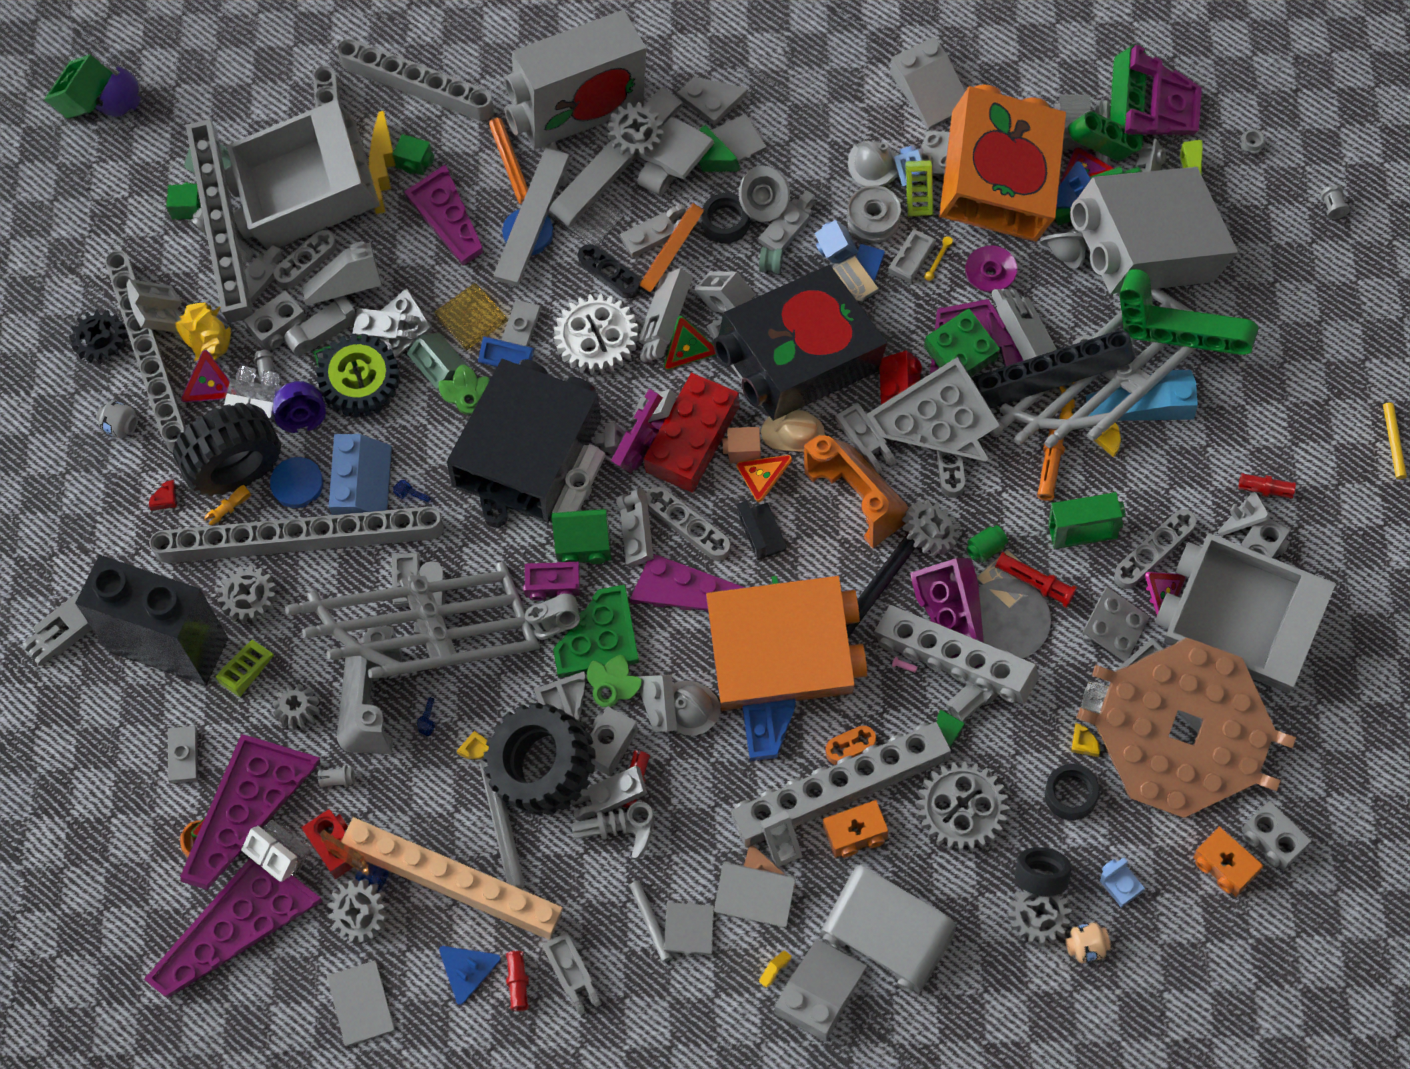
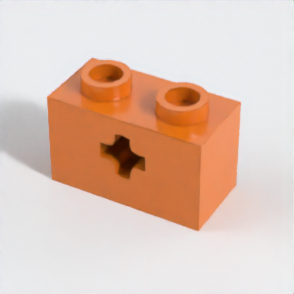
(866, 819)
(1220, 848)

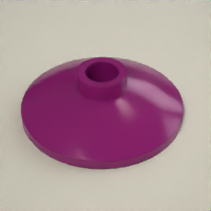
(991, 259)

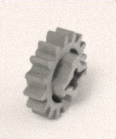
(643, 122)
(930, 527)
(249, 606)
(356, 897)
(1049, 918)

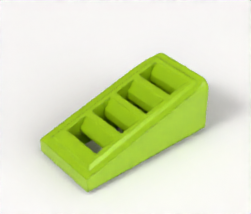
(1191, 154)
(916, 166)
(225, 674)

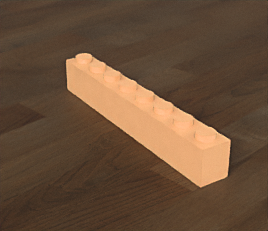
(453, 879)

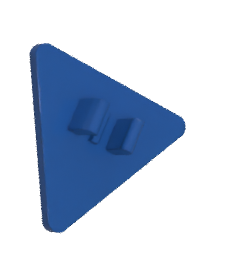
(1072, 186)
(466, 969)

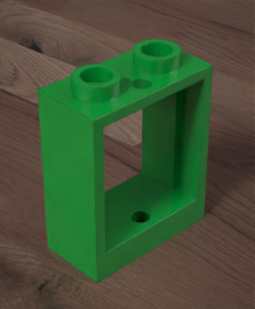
(1085, 520)

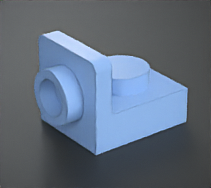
(908, 154)
(1120, 882)

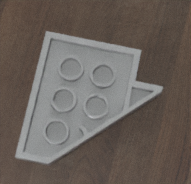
(939, 414)

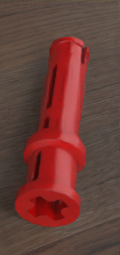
(1048, 585)

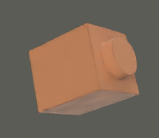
(742, 444)

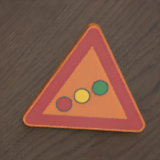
(763, 474)

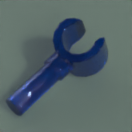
(403, 487)
(424, 724)

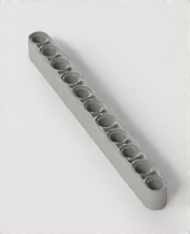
(287, 528)

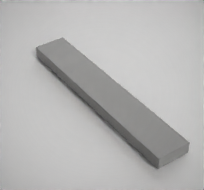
(531, 217)

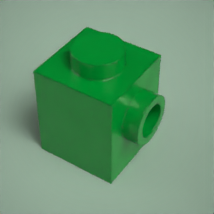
(413, 155)
(183, 200)

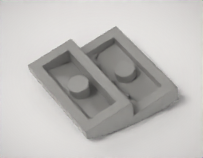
(679, 148)
(154, 305)

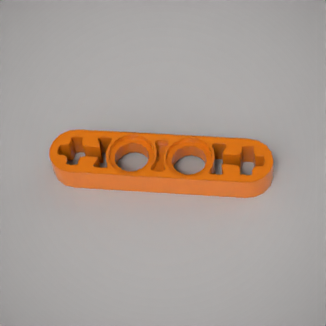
(671, 247)

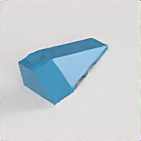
(1168, 400)

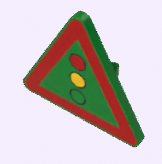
(687, 345)

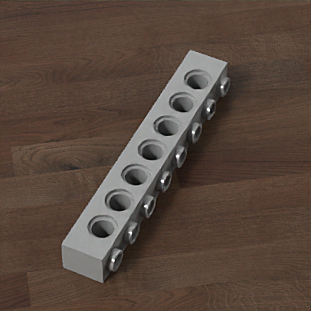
(219, 221)
(909, 764)

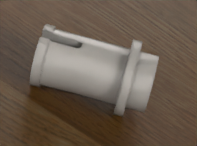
(263, 360)
(342, 776)

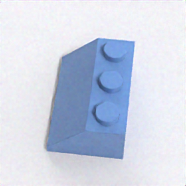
(359, 474)

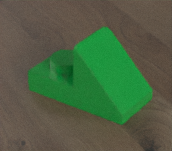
(718, 157)

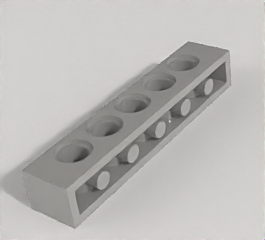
(898, 623)

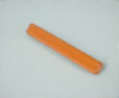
(509, 159)

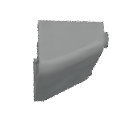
(359, 722)
(889, 928)

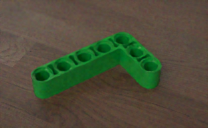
(1106, 134)
(1180, 326)

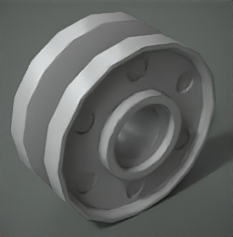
(873, 200)

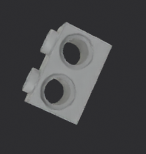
(272, 317)
(1256, 542)
(1281, 832)

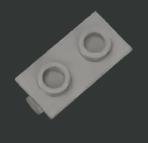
(1151, 157)

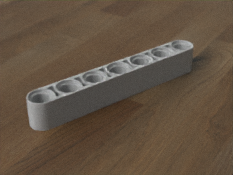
(424, 87)
(607, 166)

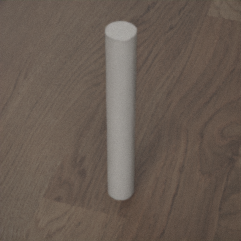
(650, 920)

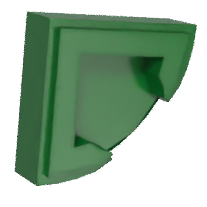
(949, 726)

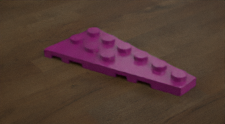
(250, 793)
(236, 919)

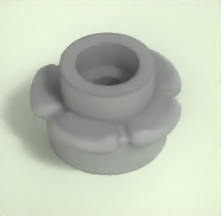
(1252, 136)

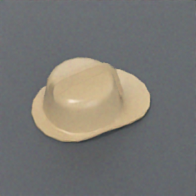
(791, 431)

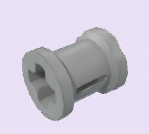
(1335, 202)

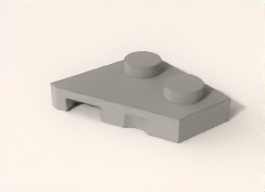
(711, 98)
(564, 694)
(659, 701)

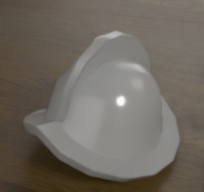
(872, 163)
(764, 193)
(1067, 246)
(695, 708)

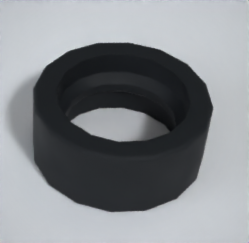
(724, 235)
(1083, 774)
(1040, 883)

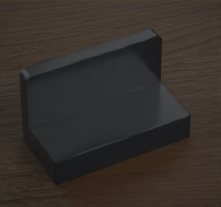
(761, 529)

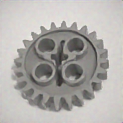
(980, 824)

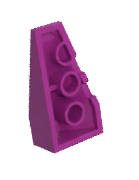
(951, 596)

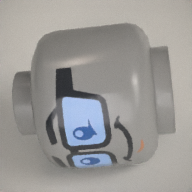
(117, 419)

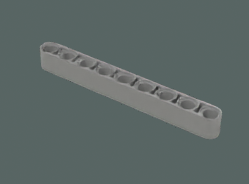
(149, 360)

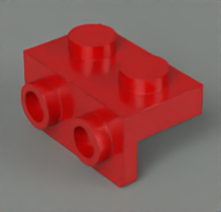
(898, 373)

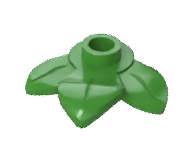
(463, 386)
(614, 677)

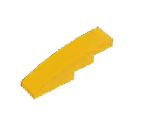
(380, 158)

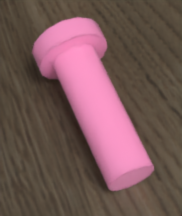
(896, 662)

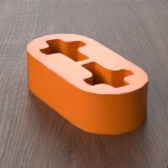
(848, 739)

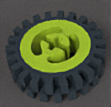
(335, 384)

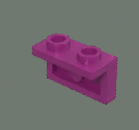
(551, 580)

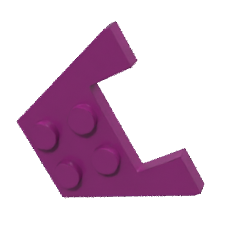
(1174, 100)
(990, 321)
(638, 441)

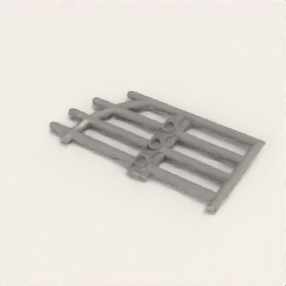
(1128, 377)
(428, 620)

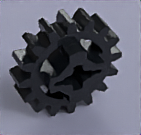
(98, 336)

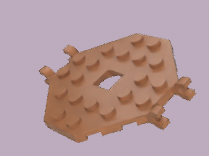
(1143, 708)

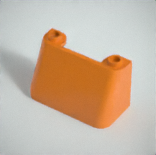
(880, 504)

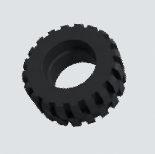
(226, 449)
(511, 744)

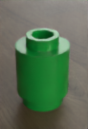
(986, 543)

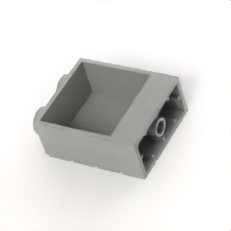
(300, 176)
(1247, 608)

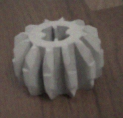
(301, 715)

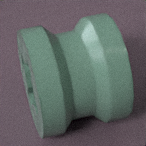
(771, 260)

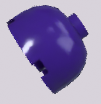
(120, 94)
(298, 406)

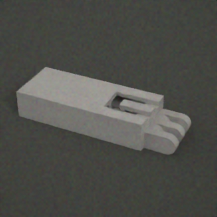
(663, 314)
(1022, 323)
(43, 645)

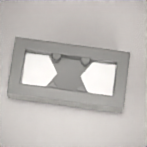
(781, 838)

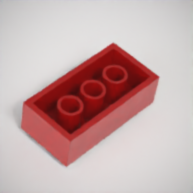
(691, 432)

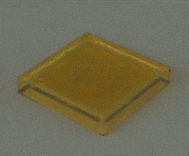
(470, 316)

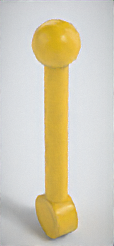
(946, 242)

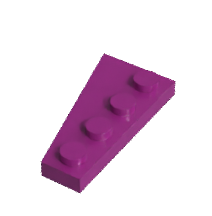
(444, 212)
(676, 585)

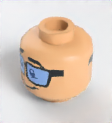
(1088, 942)

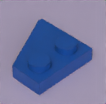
(767, 727)

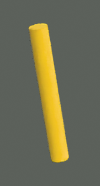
(1394, 439)

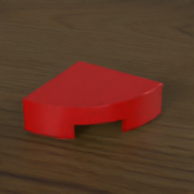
(164, 497)

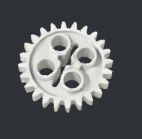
(618, 325)

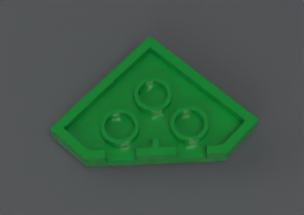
(602, 634)

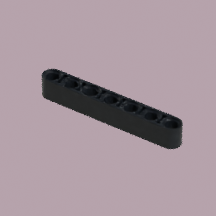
(1055, 368)

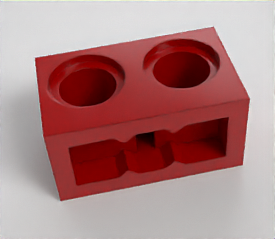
(313, 829)

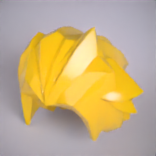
(203, 330)

